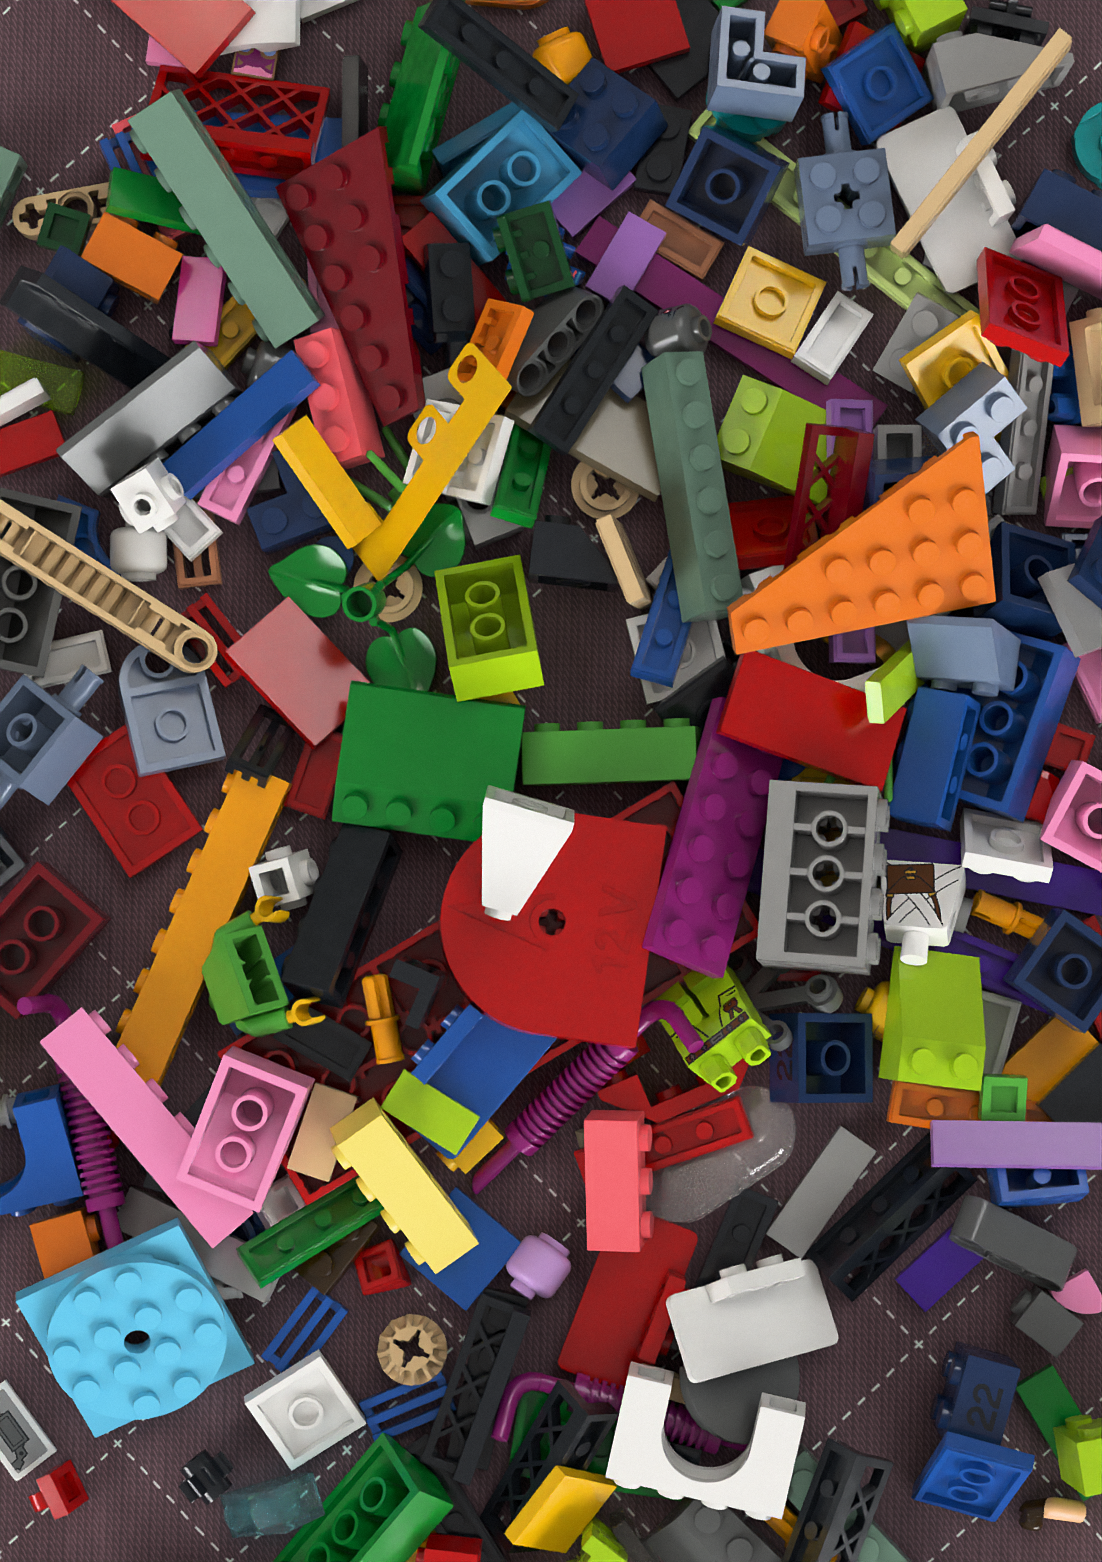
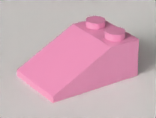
(245, 1128)

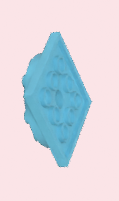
(146, 1286)

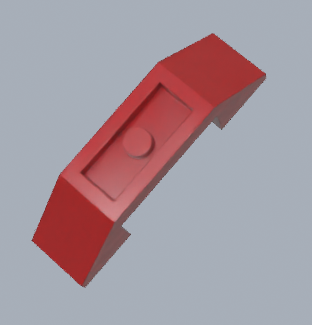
(627, 1093)

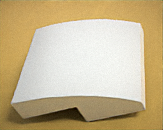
(271, 28)
(480, 469)

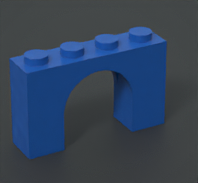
(50, 1162)

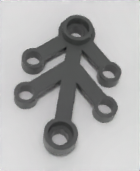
(824, 1002)

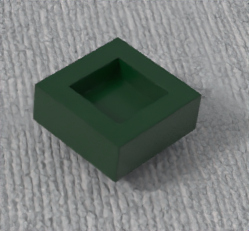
(64, 228)

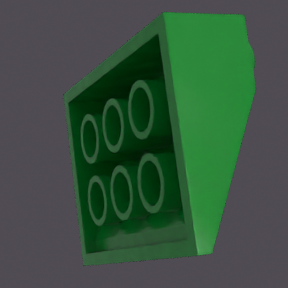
(418, 106)
(423, 759)

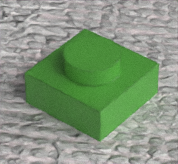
(1002, 1097)

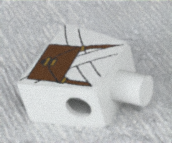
(921, 905)

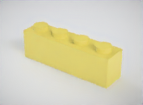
(403, 1186)

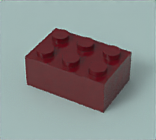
(42, 933)

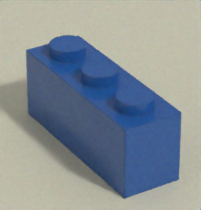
(934, 758)

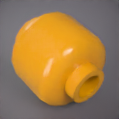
(563, 53)

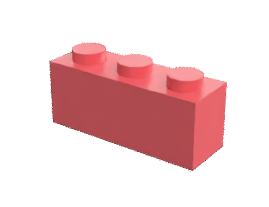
(341, 403)
(617, 1180)

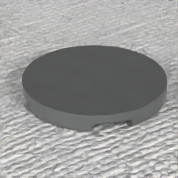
(731, 1402)

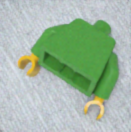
(245, 979)

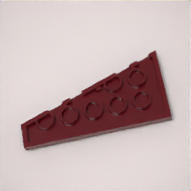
(358, 257)

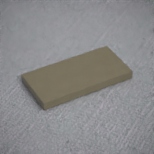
(613, 440)

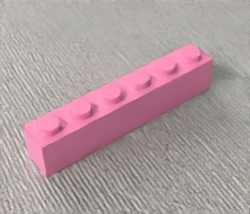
(138, 1118)

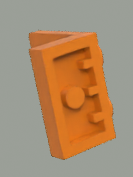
(499, 339)

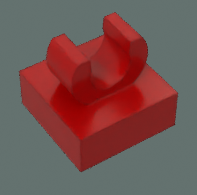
(59, 1491)

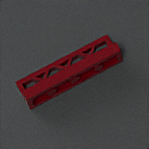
(845, 482)

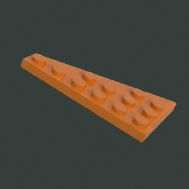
(897, 561)

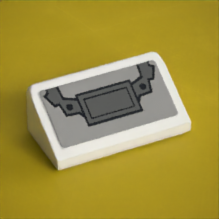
(21, 1437)

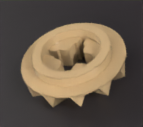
(584, 487)
(408, 584)
(418, 1369)

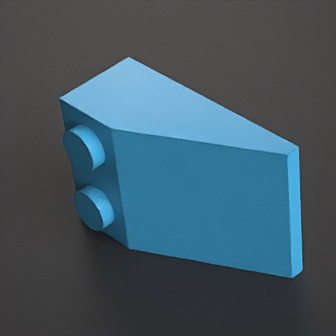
(503, 174)

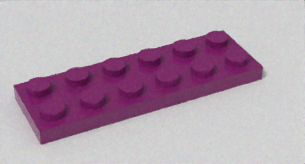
(712, 851)

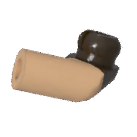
(1052, 1508)

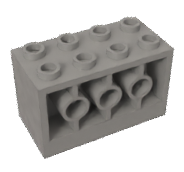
(798, 858)

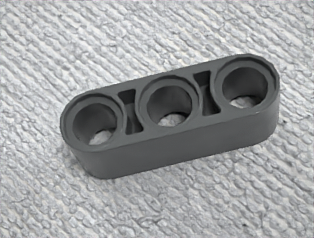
(552, 337)
(1013, 1243)

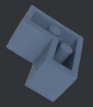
(745, 77)
(980, 404)

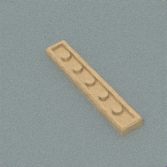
(981, 144)

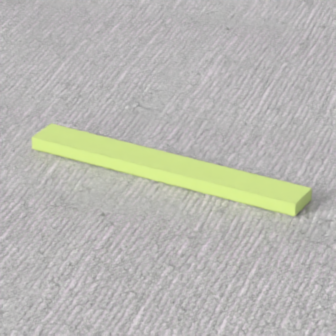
(886, 270)

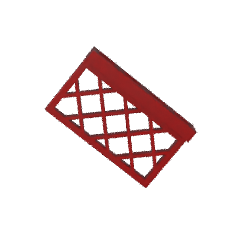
(251, 152)

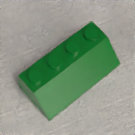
(375, 1512)

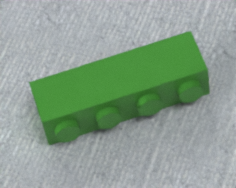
(609, 755)

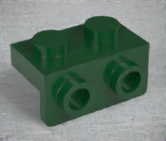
(534, 251)

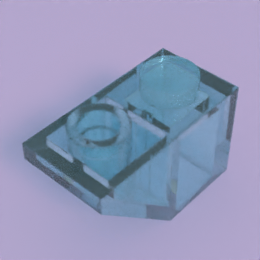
(273, 1506)

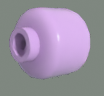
(538, 1266)

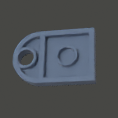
(168, 715)

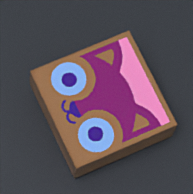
(256, 64)

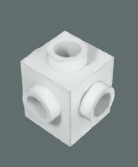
(149, 497)
(285, 876)

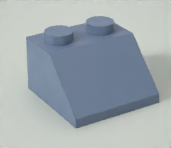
(964, 654)

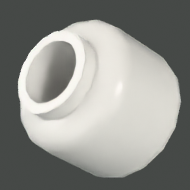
(138, 555)

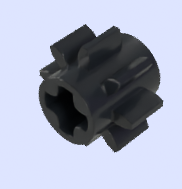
(205, 1477)

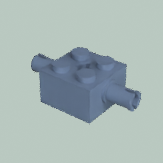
(859, 177)
(44, 736)

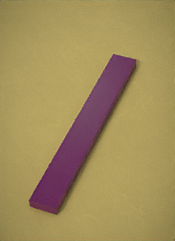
(669, 286)

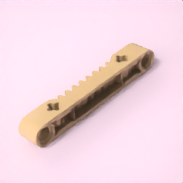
(101, 590)

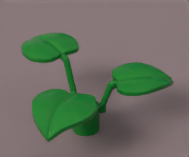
(315, 582)

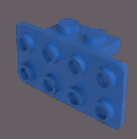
(477, 1063)

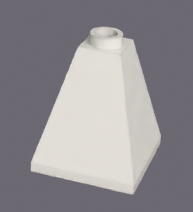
(518, 847)

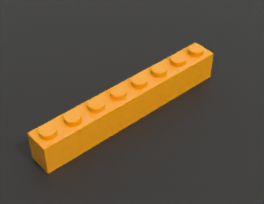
(210, 900)

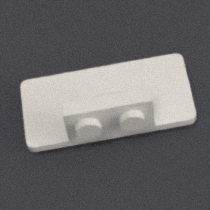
(975, 216)
(751, 1318)

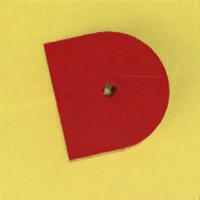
(591, 972)

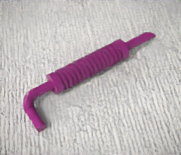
(575, 1088)
(88, 1132)
(677, 1421)

